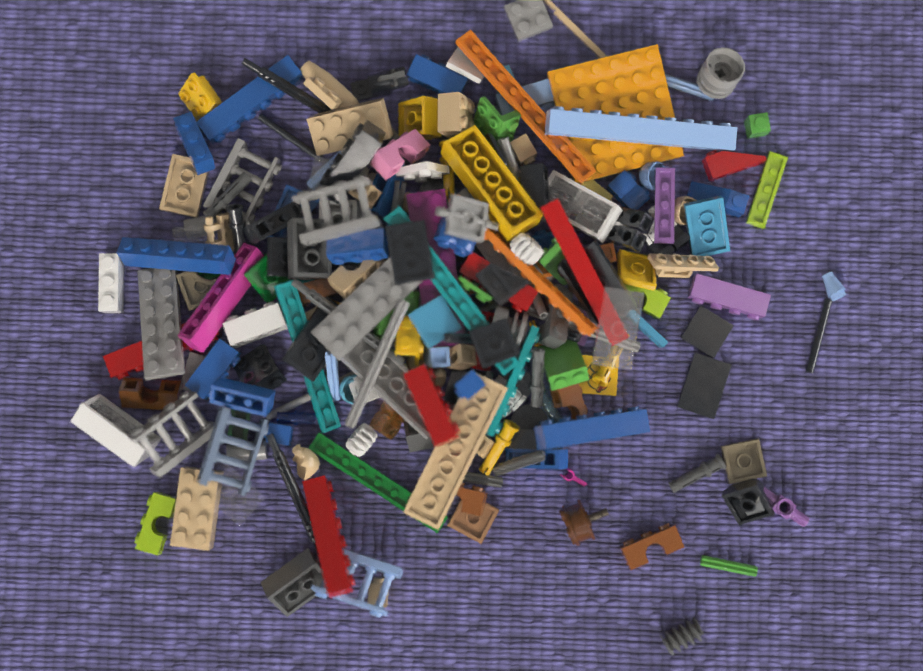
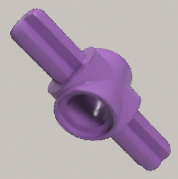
(791, 511)

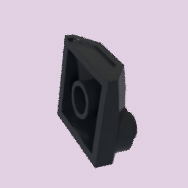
(747, 501)

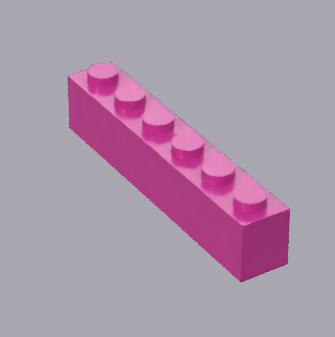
(220, 301)

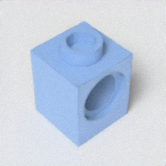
(437, 357)

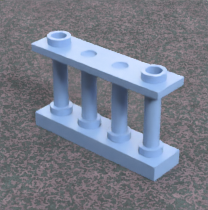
(371, 567)

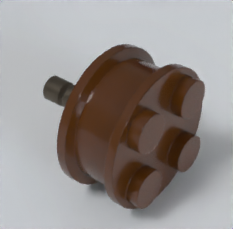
(579, 523)

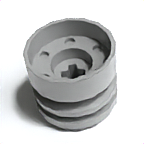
(720, 73)
(517, 326)

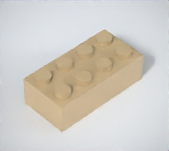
(334, 127)
(195, 511)

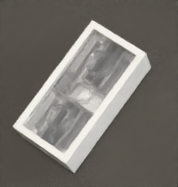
(583, 207)
(112, 428)

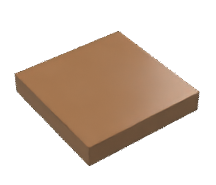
(472, 525)

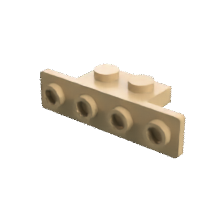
(681, 265)

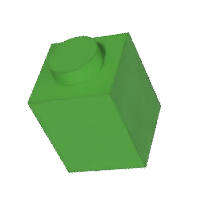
(757, 125)

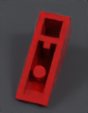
(727, 163)

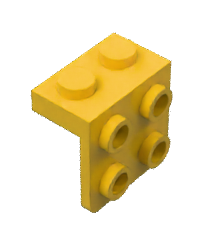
(409, 341)

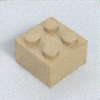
(454, 113)

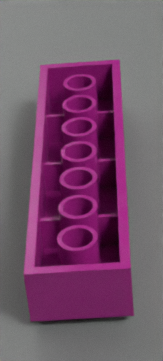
(422, 207)

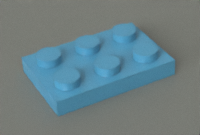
(707, 226)

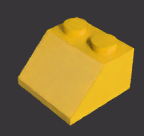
(421, 115)

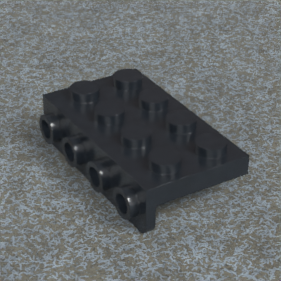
(603, 269)

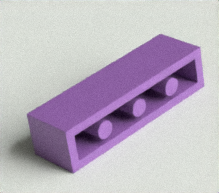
(729, 296)

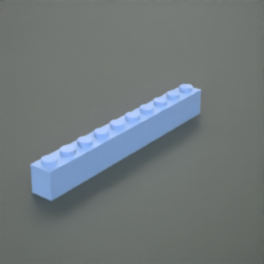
(640, 130)

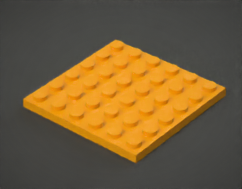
(621, 84)

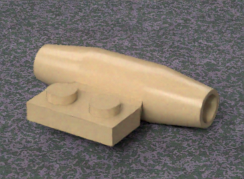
(326, 87)

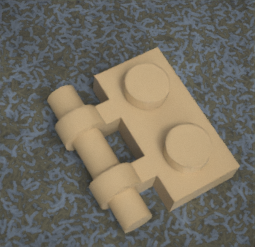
(221, 226)

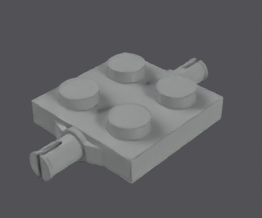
(466, 218)

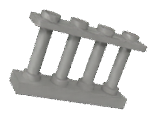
(232, 168)
(348, 225)
(177, 452)

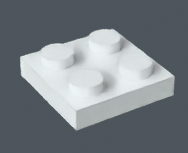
(422, 171)

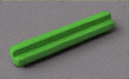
(727, 565)

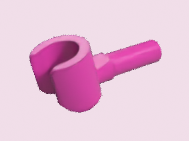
(571, 476)

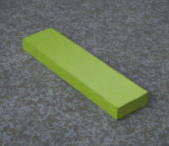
(766, 190)

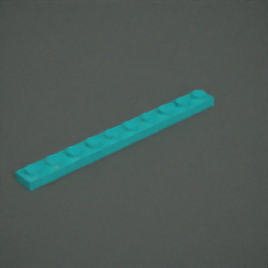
(453, 292)

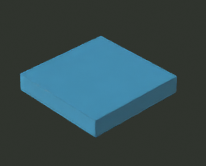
(434, 321)

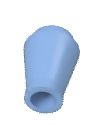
(834, 288)

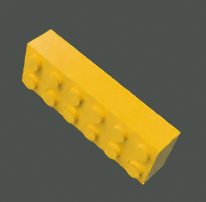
(491, 182)

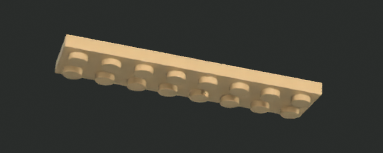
(451, 461)

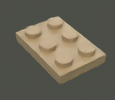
(183, 188)

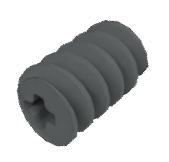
(683, 636)

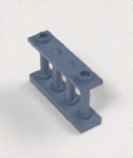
(219, 437)

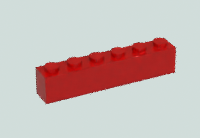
(131, 358)
(328, 537)

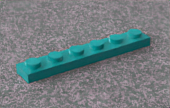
(516, 373)

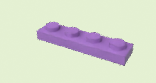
(664, 205)

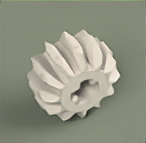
(526, 248)
(361, 440)

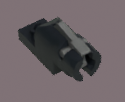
(379, 84)

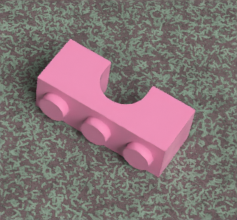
(389, 159)

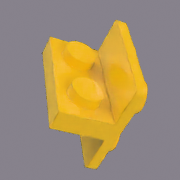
(199, 96)

